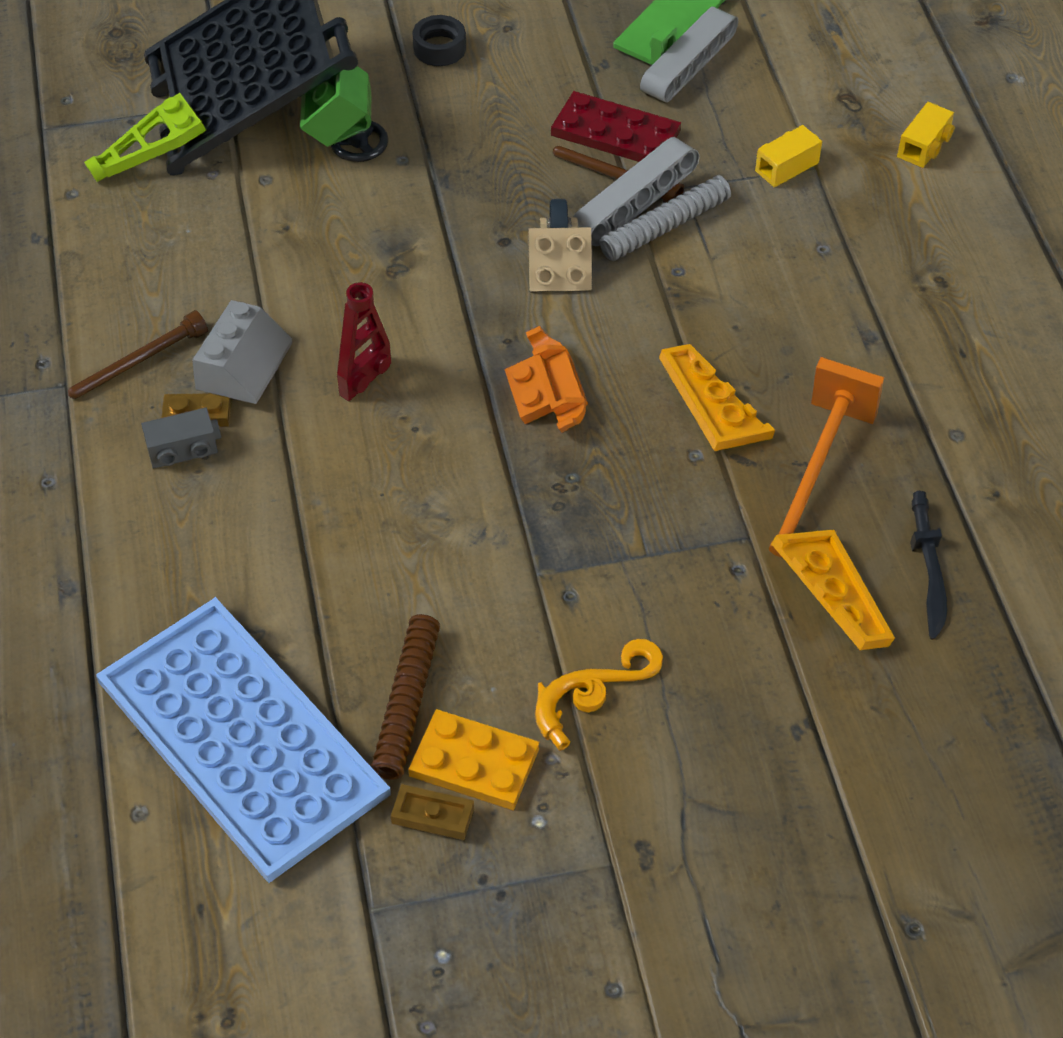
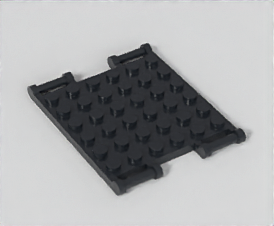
(244, 65)

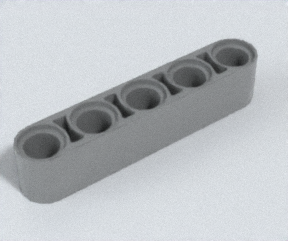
(689, 54)
(638, 188)

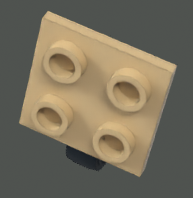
(560, 252)

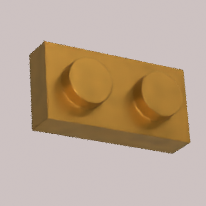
(217, 405)
(432, 812)

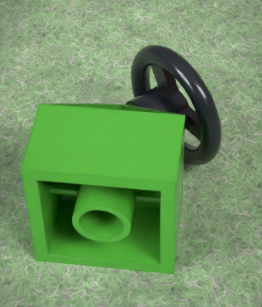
(340, 114)

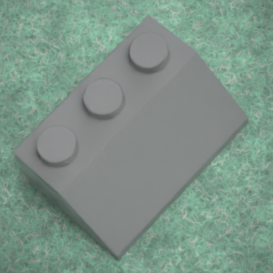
(240, 353)

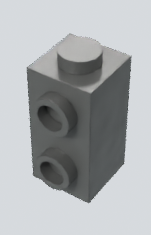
(181, 437)

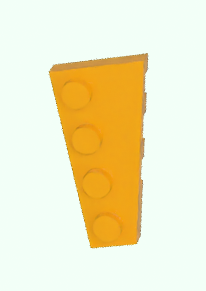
(713, 402)
(835, 582)

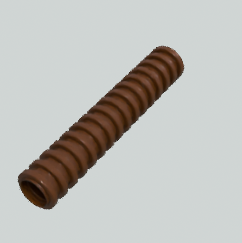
(405, 697)

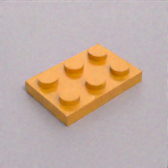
(474, 759)

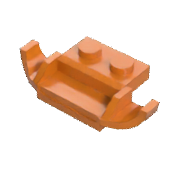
(547, 383)

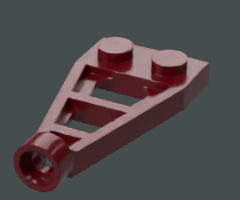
(357, 373)

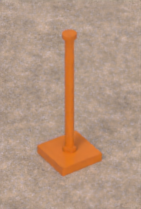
(844, 392)

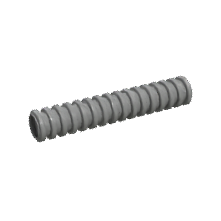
(665, 218)

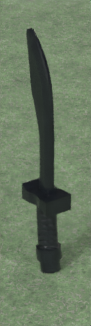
(927, 540)

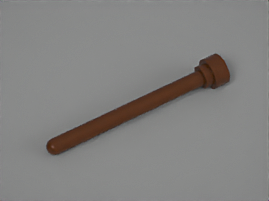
(606, 169)
(191, 326)

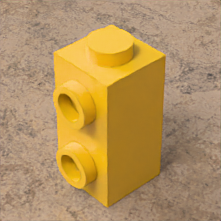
(926, 134)
(788, 155)

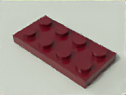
(612, 127)

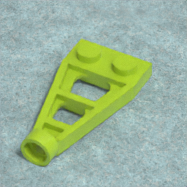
(173, 112)

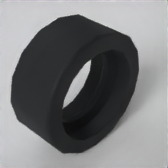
(435, 27)

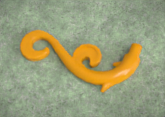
(591, 679)

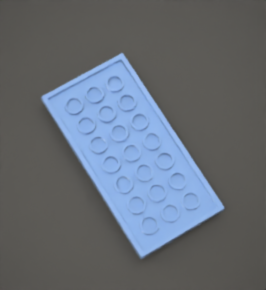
(243, 738)

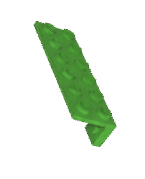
(661, 27)

